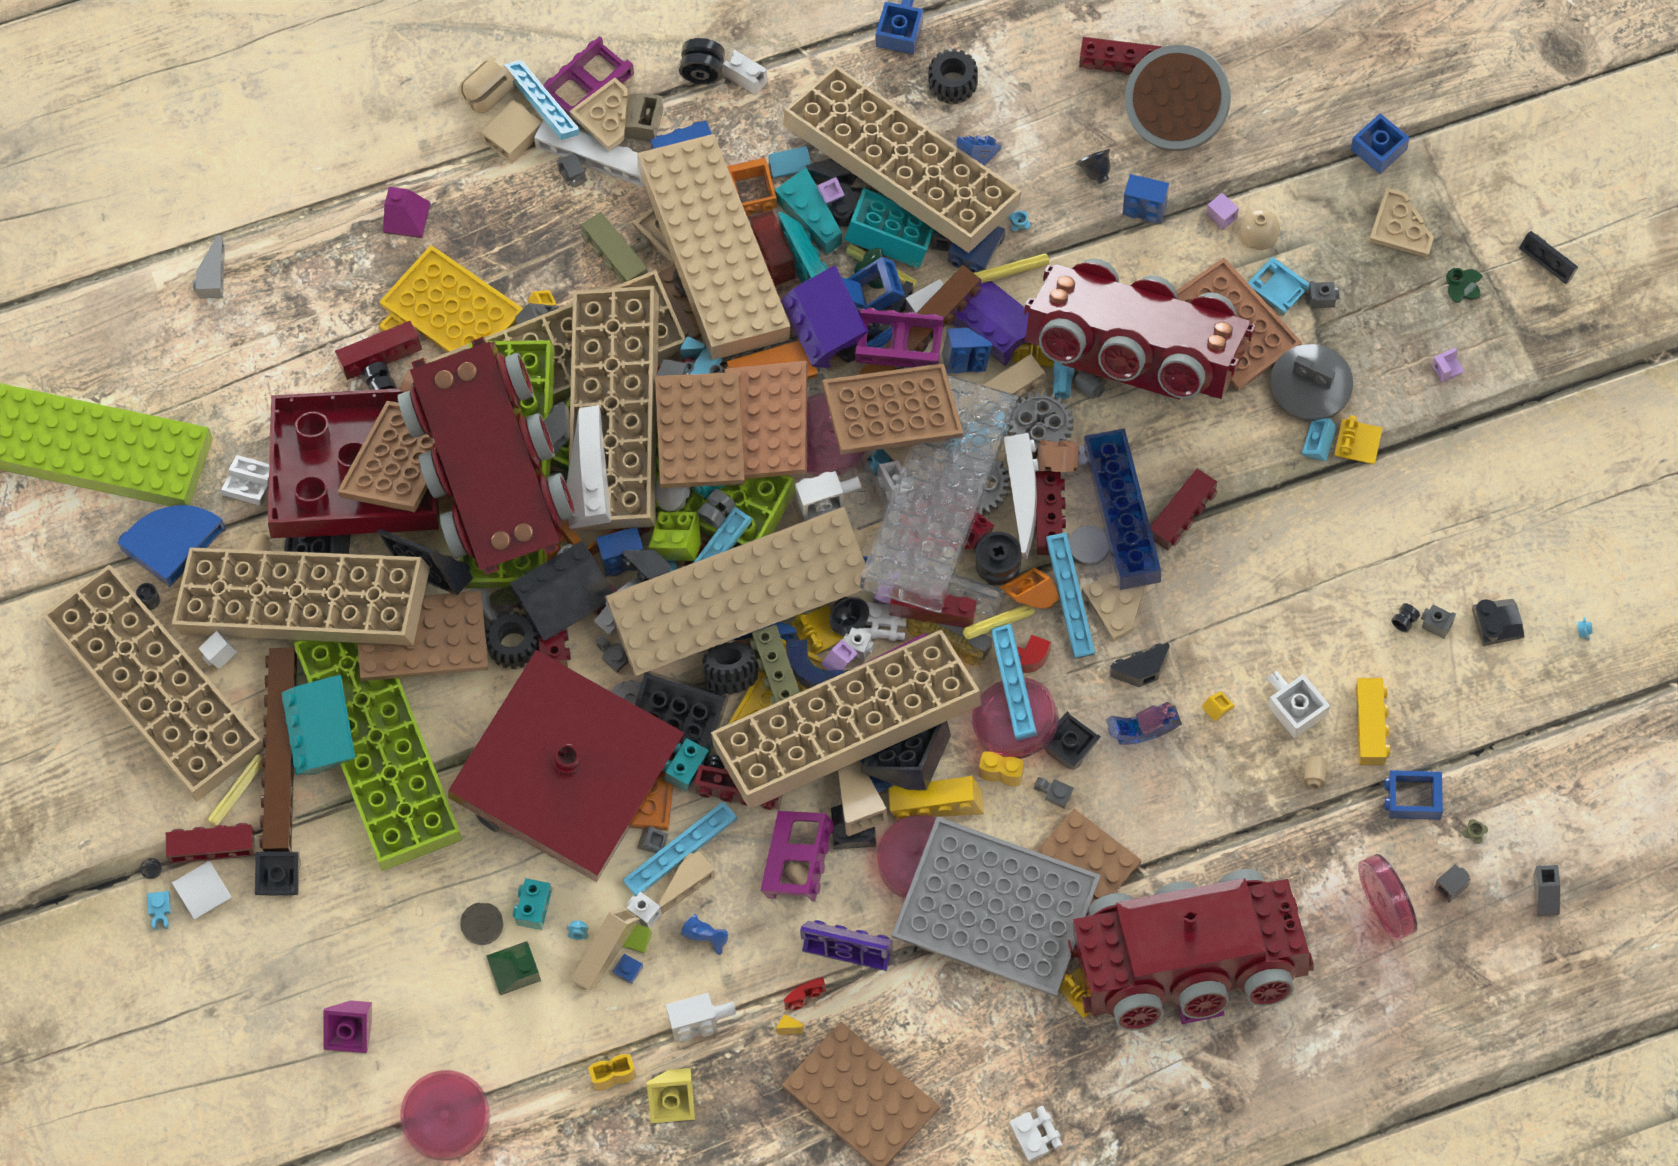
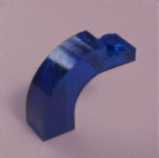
(803, 669)
(1128, 730)

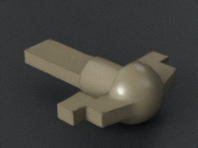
(643, 244)

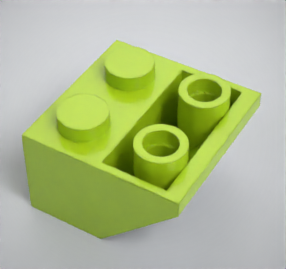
(676, 536)

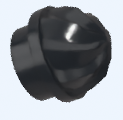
(713, 761)
(151, 868)

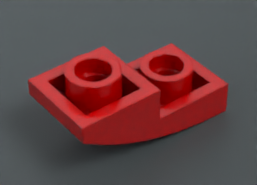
(797, 998)

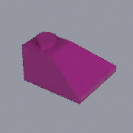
(405, 213)
(347, 1026)

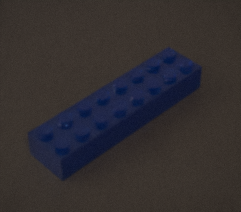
(1122, 509)

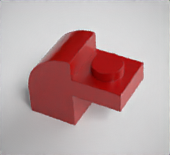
(1034, 654)

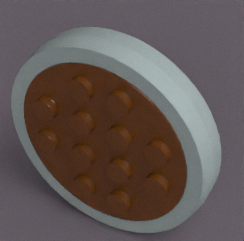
(1177, 97)

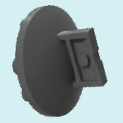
(1311, 382)

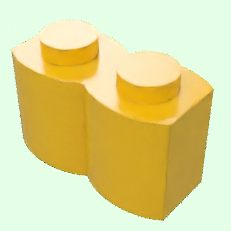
(996, 768)
(608, 1073)

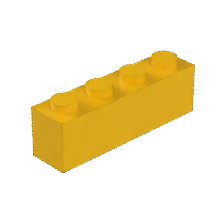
(1371, 721)

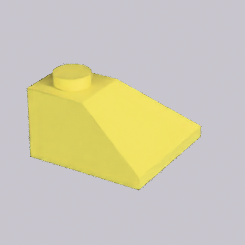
(671, 1096)

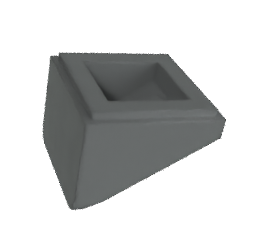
(652, 839)

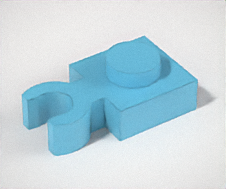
(159, 906)

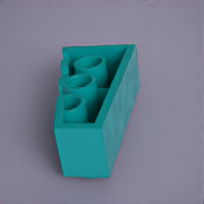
(805, 204)

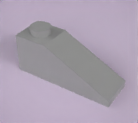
(210, 274)

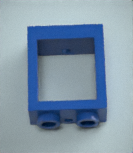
(890, 280)
(1414, 812)

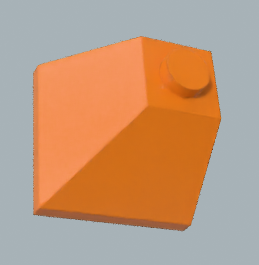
(1032, 589)

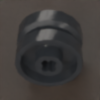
(702, 61)
(998, 558)

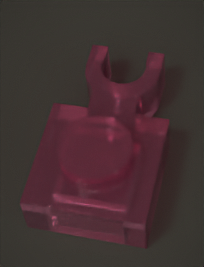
(1152, 717)

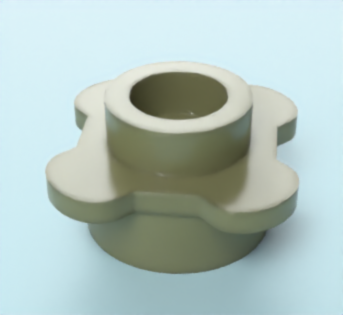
(1475, 825)

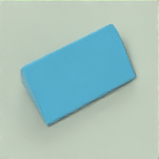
(788, 161)
(691, 348)
(1319, 439)

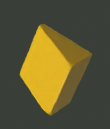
(542, 297)
(1217, 706)
(789, 1026)

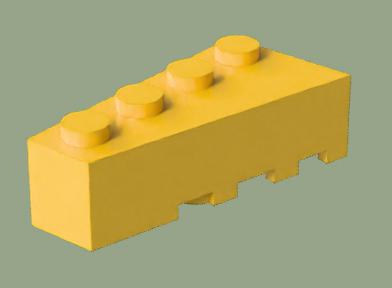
(941, 798)

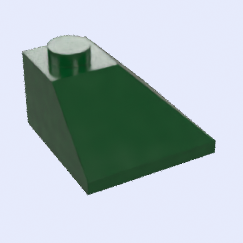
(513, 968)

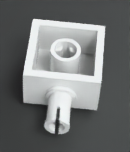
(823, 494)
(1288, 701)
(696, 1017)

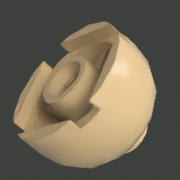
(1259, 229)

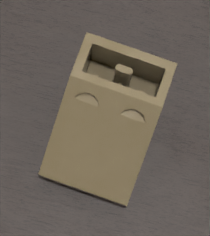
(643, 116)

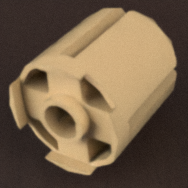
(486, 86)

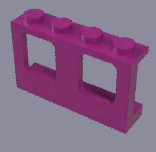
(575, 71)
(898, 352)
(783, 851)

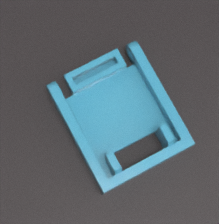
(1281, 289)

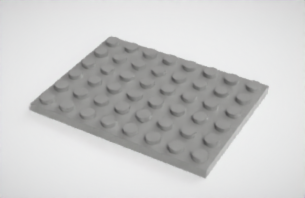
(995, 906)

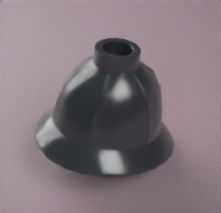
(1096, 165)
(848, 614)

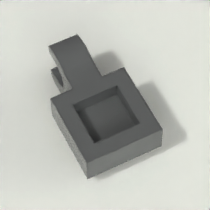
(614, 655)
(1057, 792)

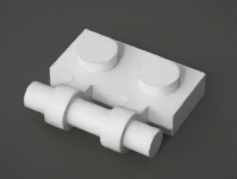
(880, 616)
(1029, 1136)

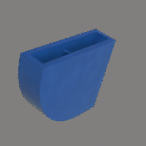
(164, 538)

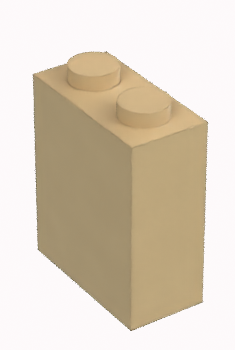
(511, 131)

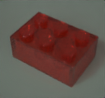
(773, 247)

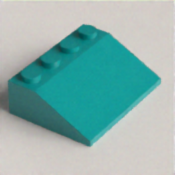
(888, 226)
(804, 253)
(318, 726)

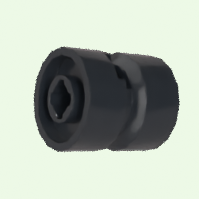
(378, 377)

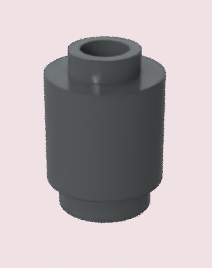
(1089, 384)

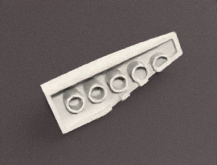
(588, 471)
(1023, 484)

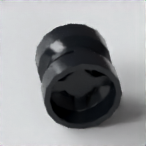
(147, 591)
(1405, 618)

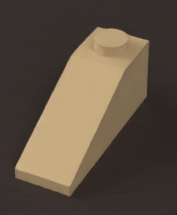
(690, 876)

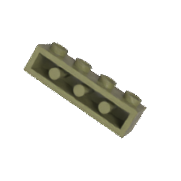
(612, 248)
(774, 663)

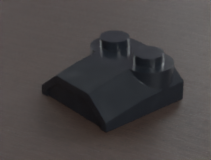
(844, 207)
(1498, 621)
(1071, 742)
(840, 839)
(277, 873)

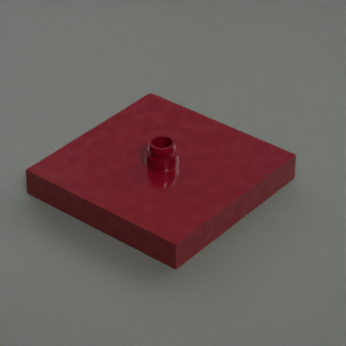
(310, 455)
(565, 765)

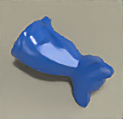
(701, 931)

